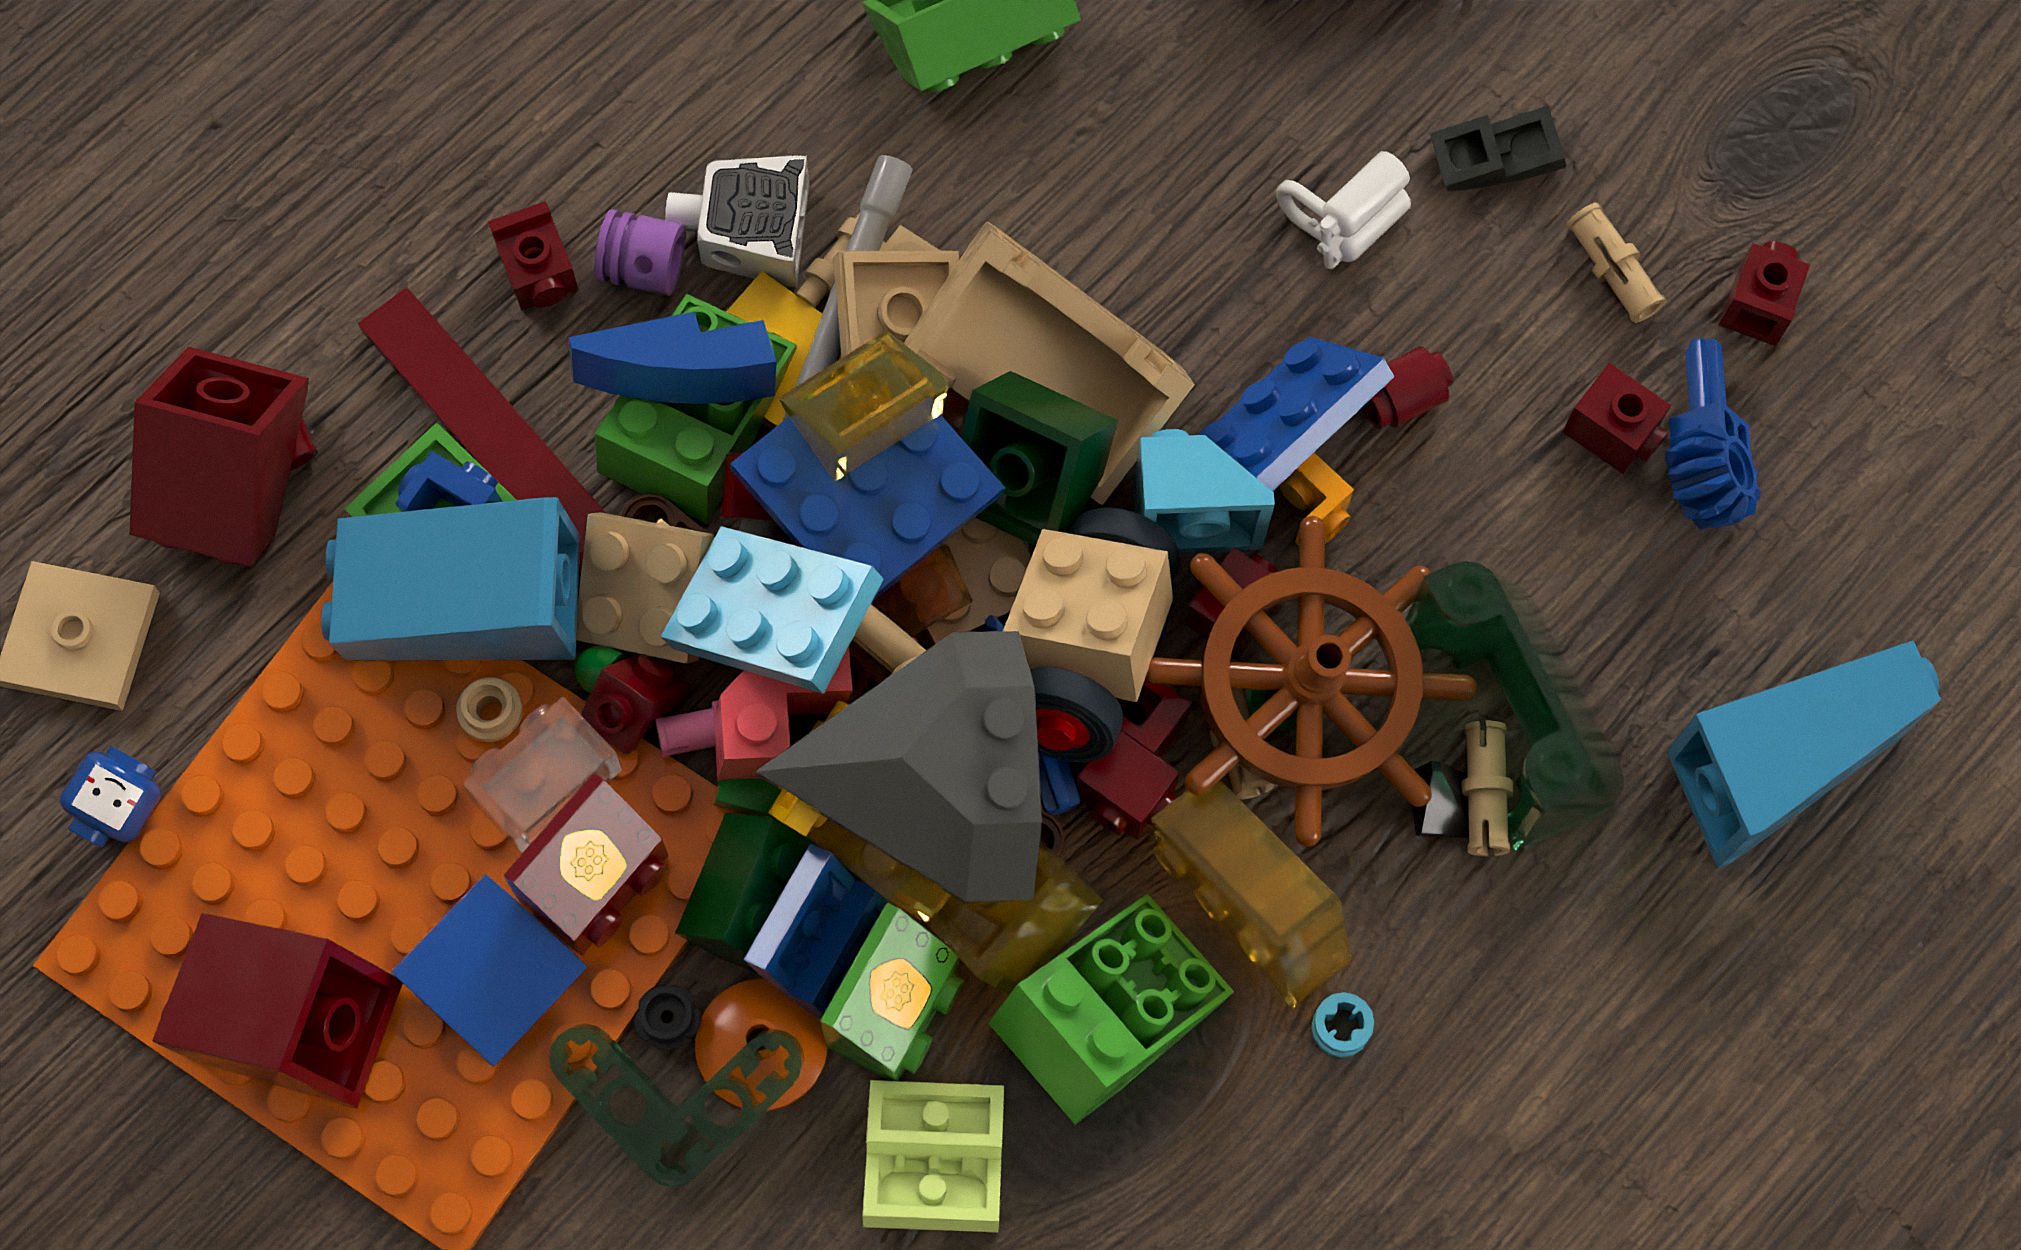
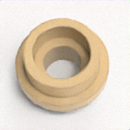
(481, 693)

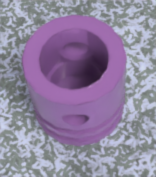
(640, 252)

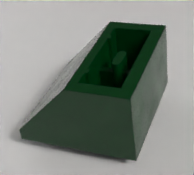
(741, 884)

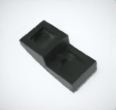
(1500, 152)

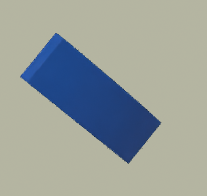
(676, 361)

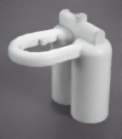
(1355, 213)

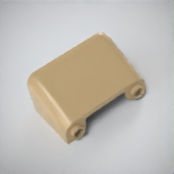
(1021, 316)

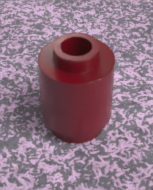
(1417, 387)

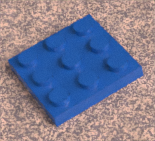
(881, 512)

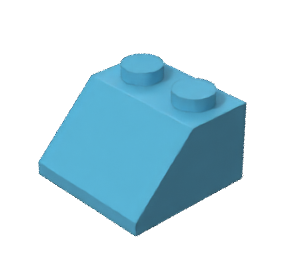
(1200, 494)

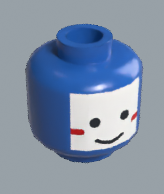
(110, 797)

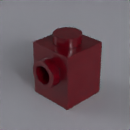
(1618, 419)
(1127, 787)

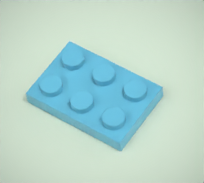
(772, 608)

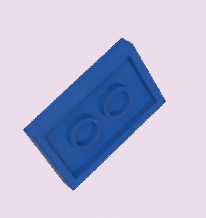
(1297, 407)

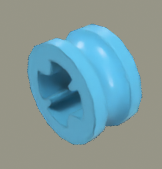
(1358, 1037)

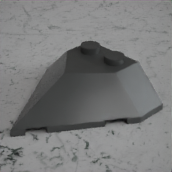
(936, 768)

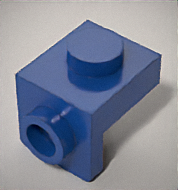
(440, 479)

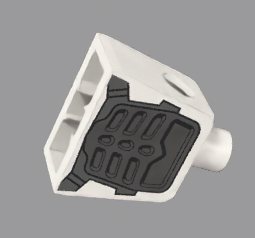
(749, 216)

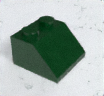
(1040, 449)

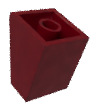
(214, 455)
(279, 1008)

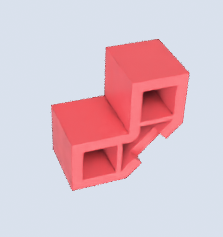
(754, 721)

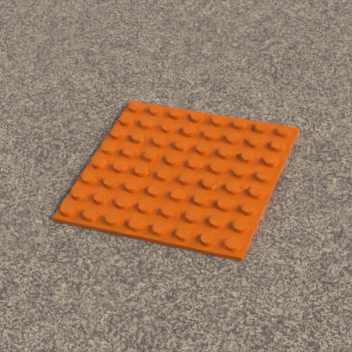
(347, 820)

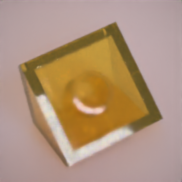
(865, 403)

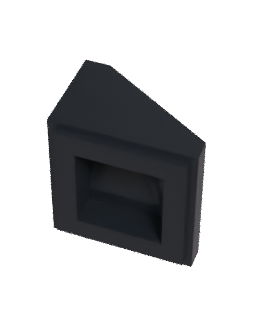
(1448, 809)

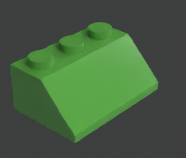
(944, 38)

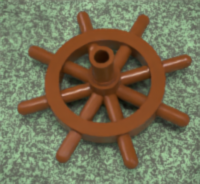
(1310, 680)

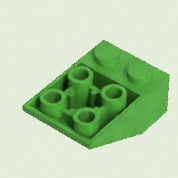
(684, 446)
(1109, 1007)

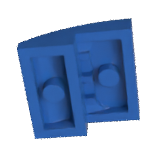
(815, 931)
(489, 969)

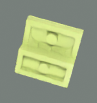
(933, 1156)

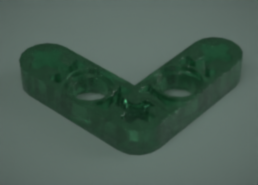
(662, 1116)

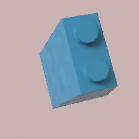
(455, 583)
(1786, 747)

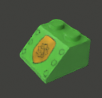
(892, 996)

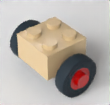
(1092, 625)

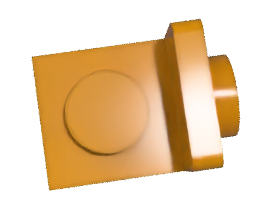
(1322, 492)

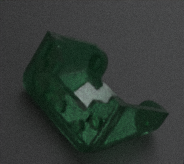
(1570, 766)

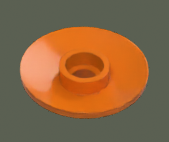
(736, 1015)

